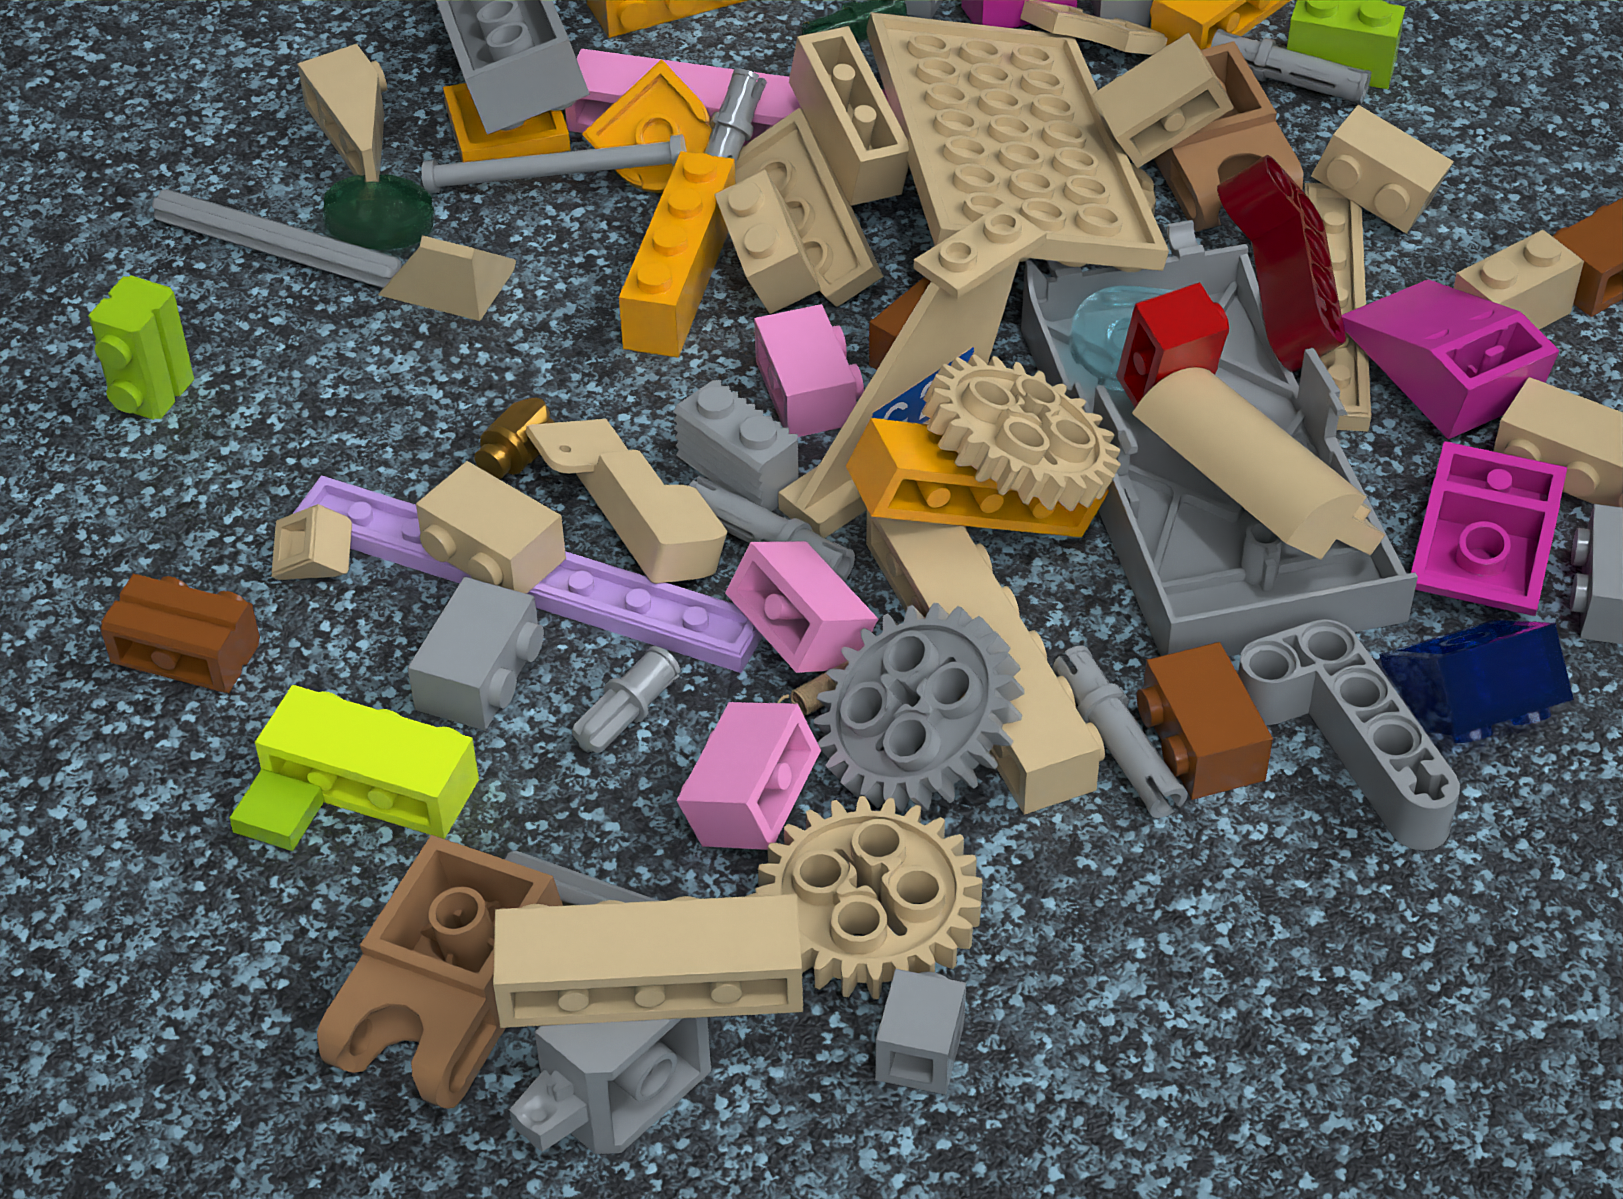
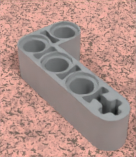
(1384, 748)

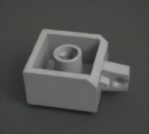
(610, 1080)

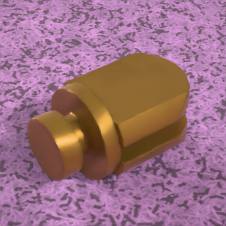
(505, 444)

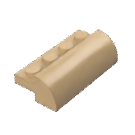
(1257, 463)

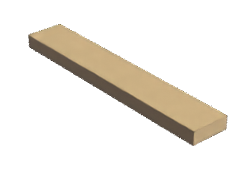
(1348, 362)

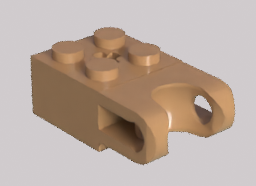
(1226, 144)
(432, 970)

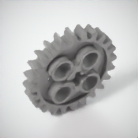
(919, 707)

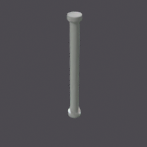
(581, 161)

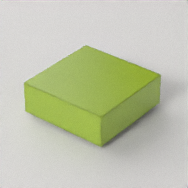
(277, 809)

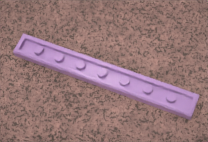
(575, 589)

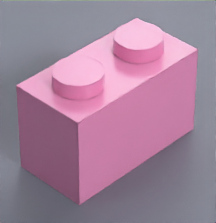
(806, 370)
(799, 604)
(749, 775)

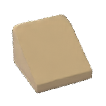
(311, 544)

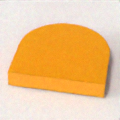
(651, 113)

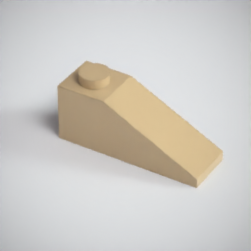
(347, 103)

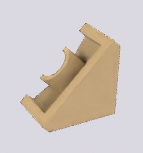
(450, 278)

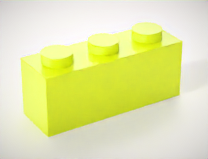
(371, 759)

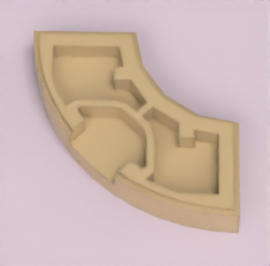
(1074, 22)

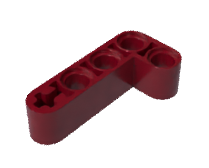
(1290, 260)

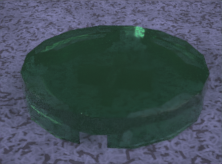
(378, 213)

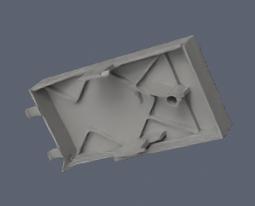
(1185, 545)

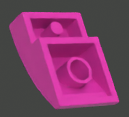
(1489, 528)

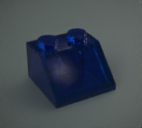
(1481, 677)

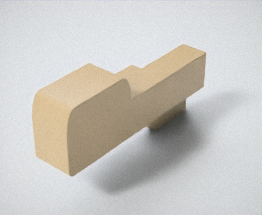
(662, 525)

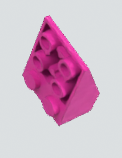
(1452, 352)

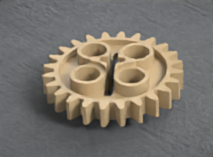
(1021, 432)
(891, 863)

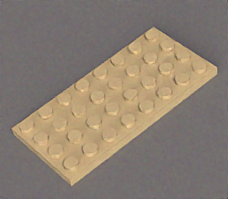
(1013, 125)

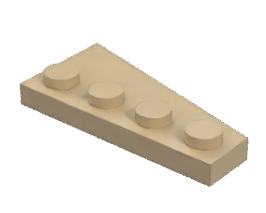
(817, 205)

